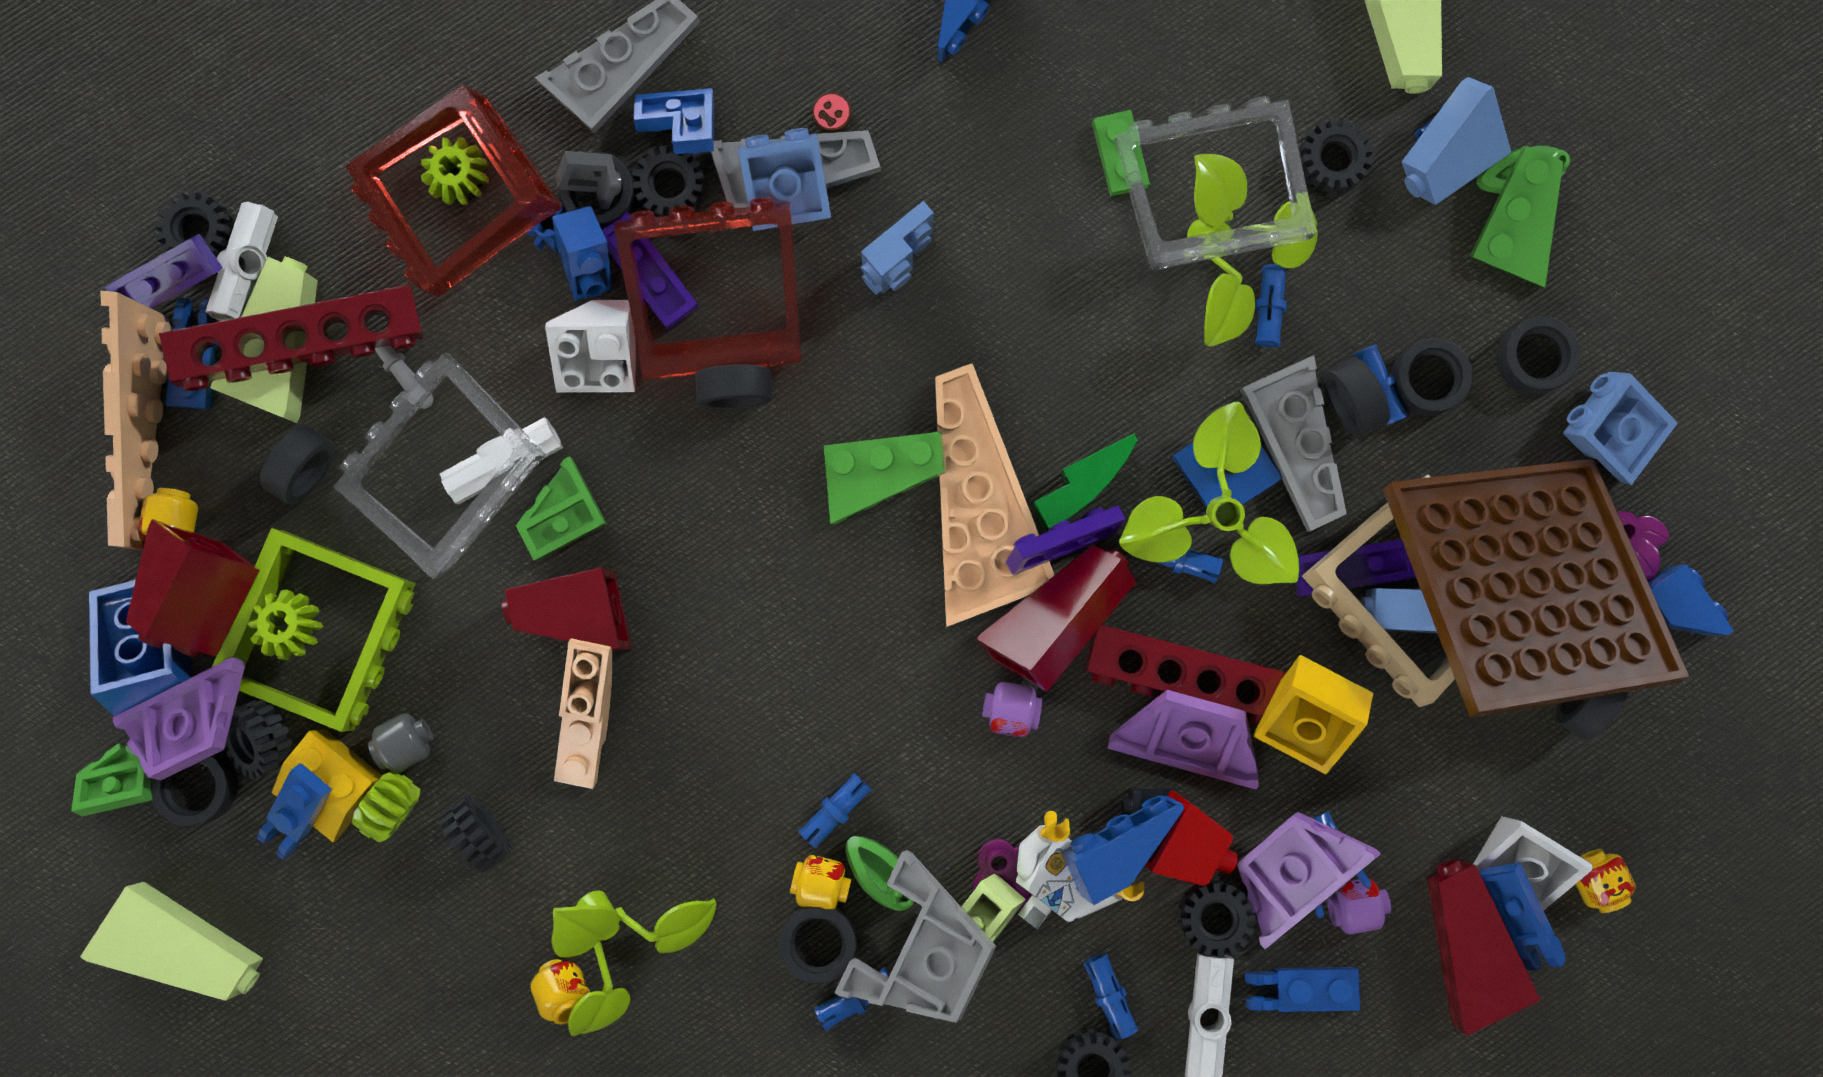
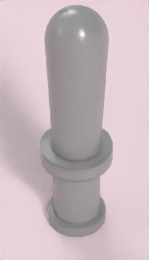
(395, 363)

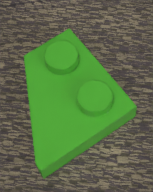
(561, 513)
(111, 783)

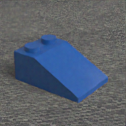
(120, 664)

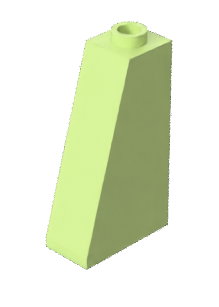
(1409, 41)
(277, 288)
(171, 945)

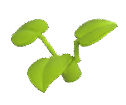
(1217, 192)
(1157, 524)
(595, 919)

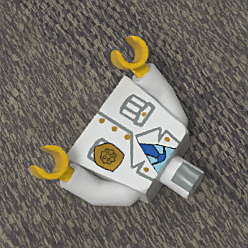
(1048, 879)

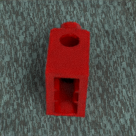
(1193, 847)

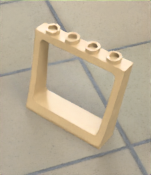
(1360, 624)

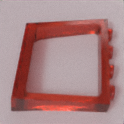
(531, 194)
(691, 356)

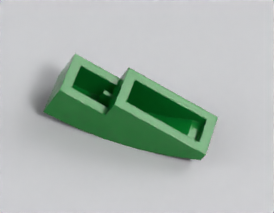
(1083, 483)

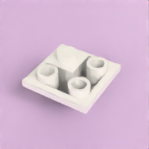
(593, 348)

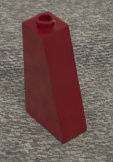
(1059, 617)
(1476, 953)

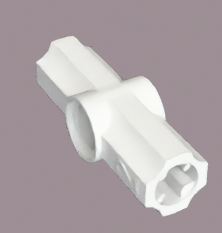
(250, 241)
(474, 473)
(1210, 990)

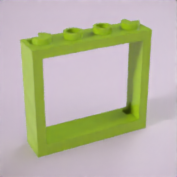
(382, 637)

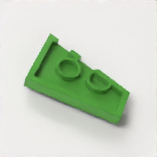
(1523, 219)
(877, 469)

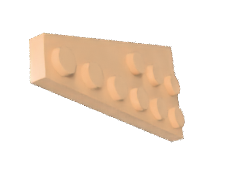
(131, 410)
(979, 504)

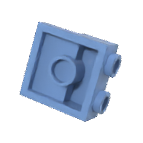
(786, 172)
(890, 256)
(1619, 425)

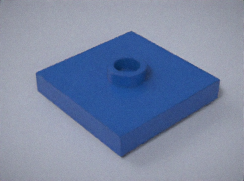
(1242, 485)

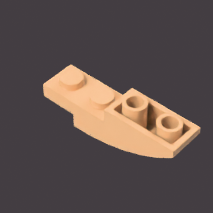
(583, 712)

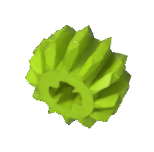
(444, 160)
(271, 632)
(386, 806)

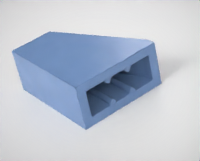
(1457, 144)
(1399, 610)

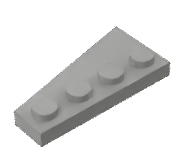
(611, 69)
(843, 158)
(1296, 434)

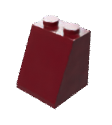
(187, 590)
(571, 607)

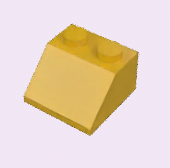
(1314, 715)
(340, 770)

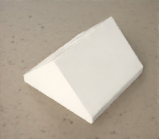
(1546, 863)

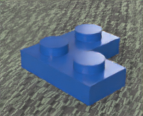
(685, 112)

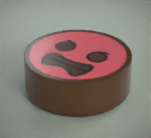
(831, 113)

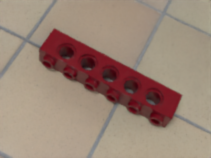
(186, 346)
(1110, 643)

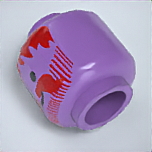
(1012, 709)
(1358, 908)

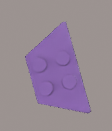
(183, 721)
(1191, 737)
(1298, 871)

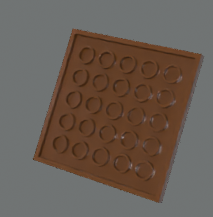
(1533, 586)

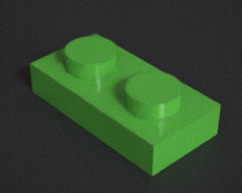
(1105, 131)

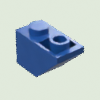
(583, 253)
(1687, 604)

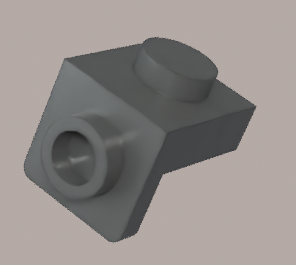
(590, 174)

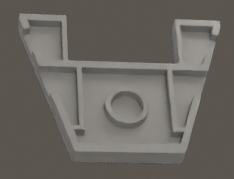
(939, 960)

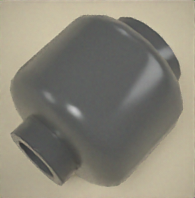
(400, 743)

